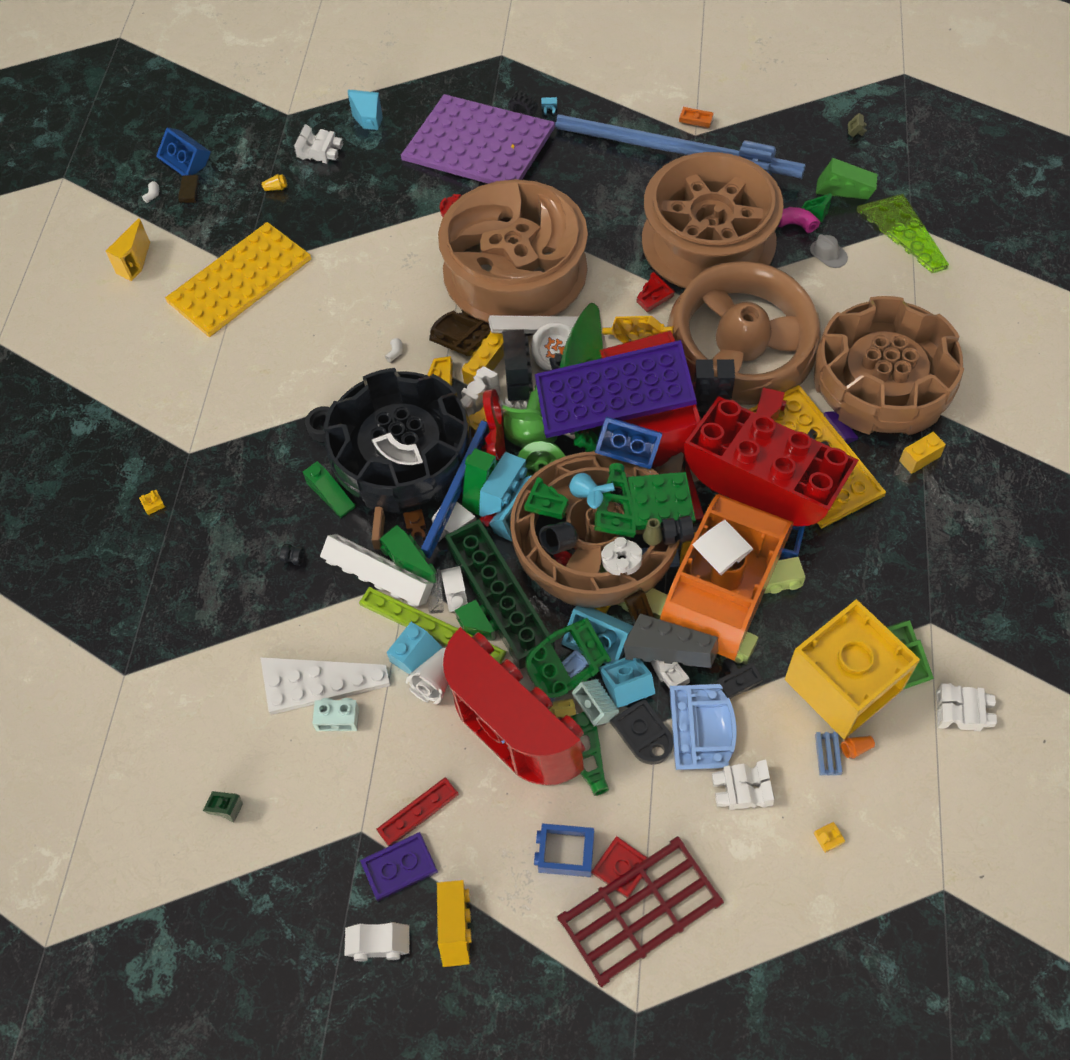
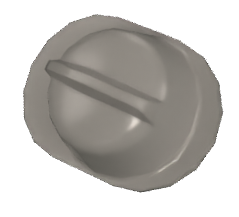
(828, 251)

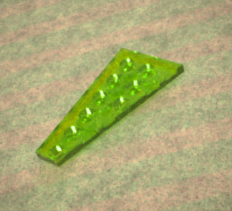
(904, 227)

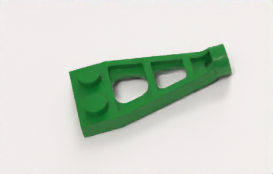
(613, 522)
(594, 778)

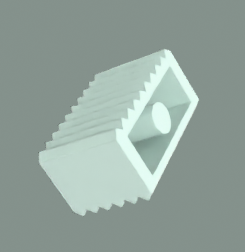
(595, 702)

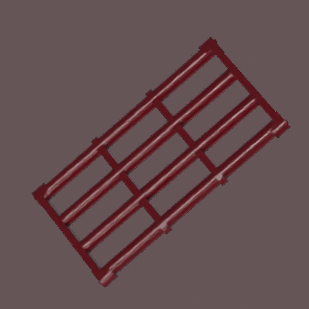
(628, 931)

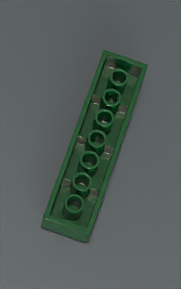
(497, 590)

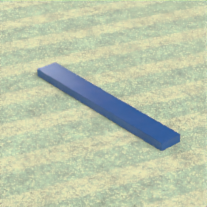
(453, 494)

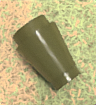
(653, 533)

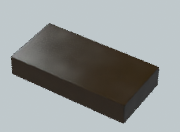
(188, 188)

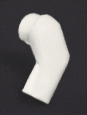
(153, 192)
(397, 349)

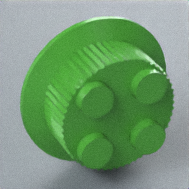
(539, 455)

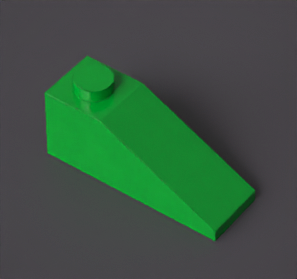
(328, 489)

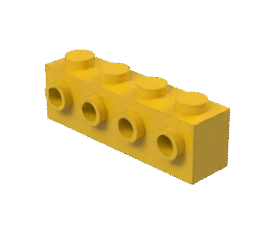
(487, 355)

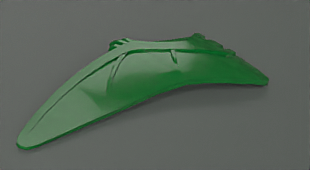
(581, 347)

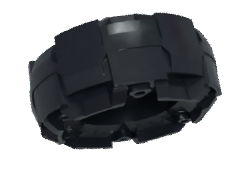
(386, 398)

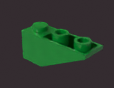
(406, 556)

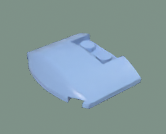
(702, 726)

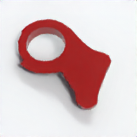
(495, 439)

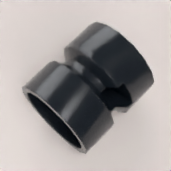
(677, 529)

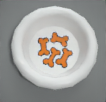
(548, 341)

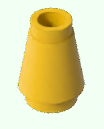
(276, 182)

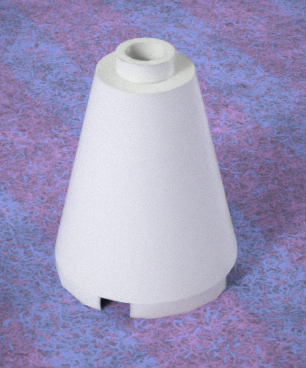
(429, 680)

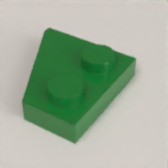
(546, 500)

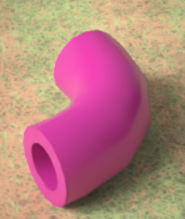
(800, 217)

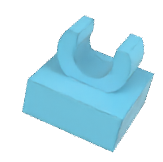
(549, 103)

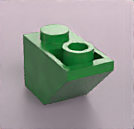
(473, 620)

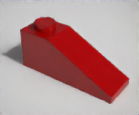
(771, 403)

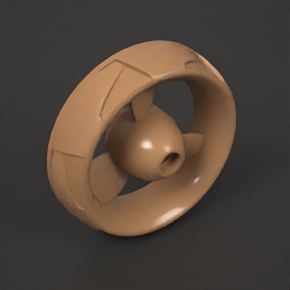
(746, 328)
(580, 579)

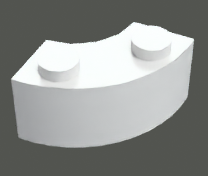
(396, 451)
(377, 940)

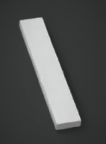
(529, 324)

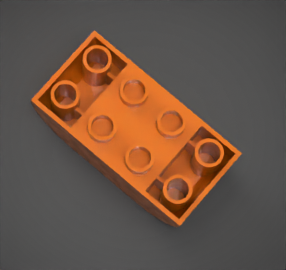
(728, 601)

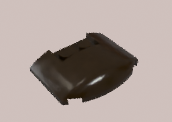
(459, 332)

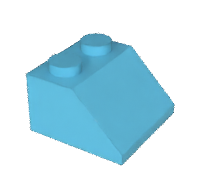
(412, 648)
(627, 681)

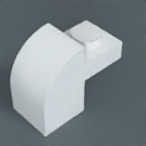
(454, 588)
(671, 674)

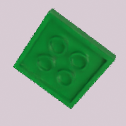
(660, 497)

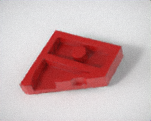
(654, 293)

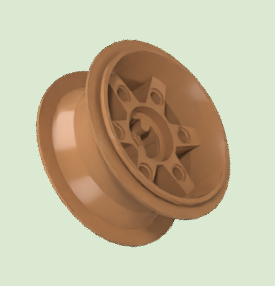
(708, 214)

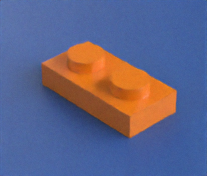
(696, 117)

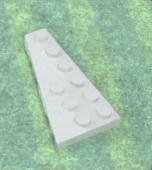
(299, 683)

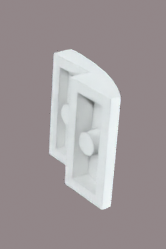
(722, 546)

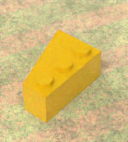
(453, 923)

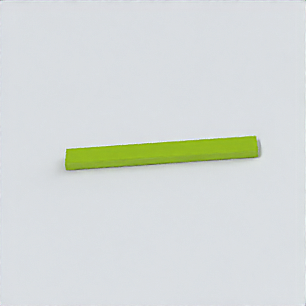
(404, 614)

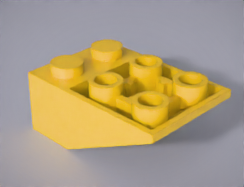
(129, 251)

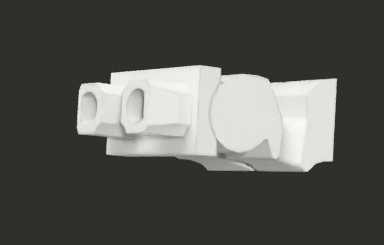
(318, 146)
(473, 396)
(969, 709)
(738, 785)

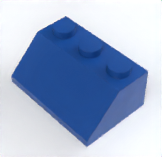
(182, 152)
(628, 442)

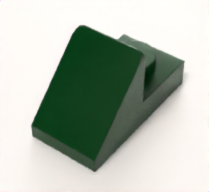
(224, 805)

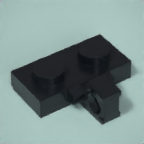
(738, 678)

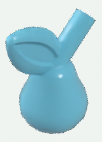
(584, 487)

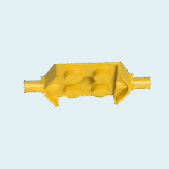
(635, 327)

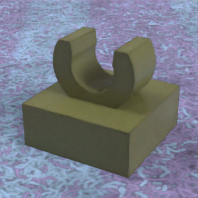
(857, 125)

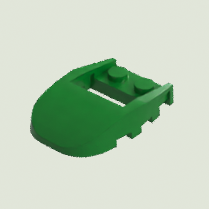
(547, 669)

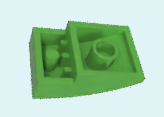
(905, 633)

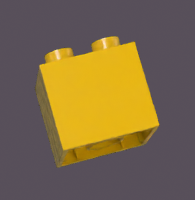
(850, 668)

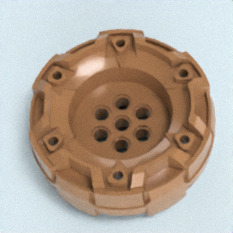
(888, 366)

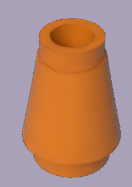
(856, 746)

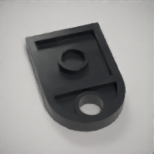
(643, 731)

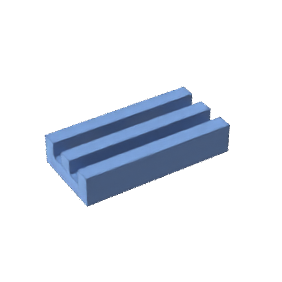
(827, 736)

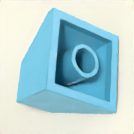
(366, 108)

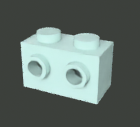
(335, 715)

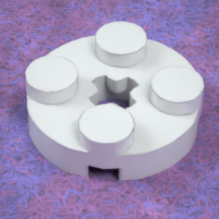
(618, 548)

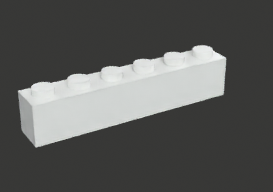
(376, 569)

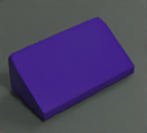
(843, 430)

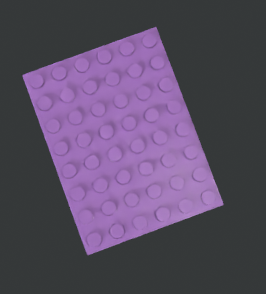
(477, 141)

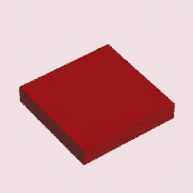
(615, 862)

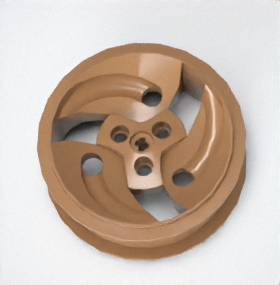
(515, 229)

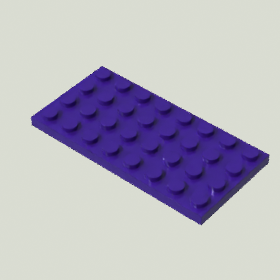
(614, 387)

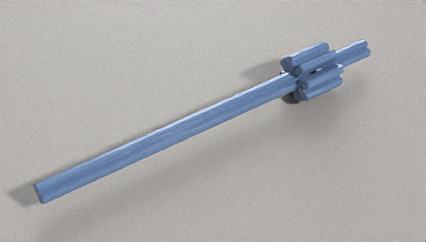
(758, 153)

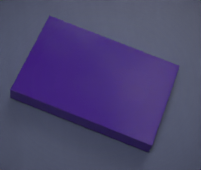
(398, 866)

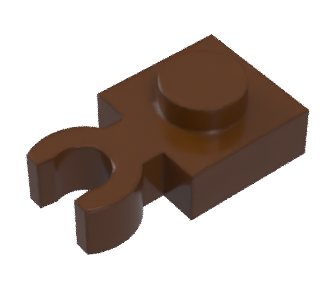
(415, 523)

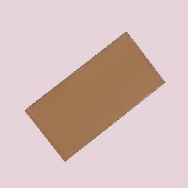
(378, 527)

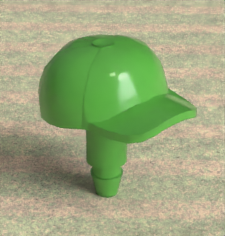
(525, 425)

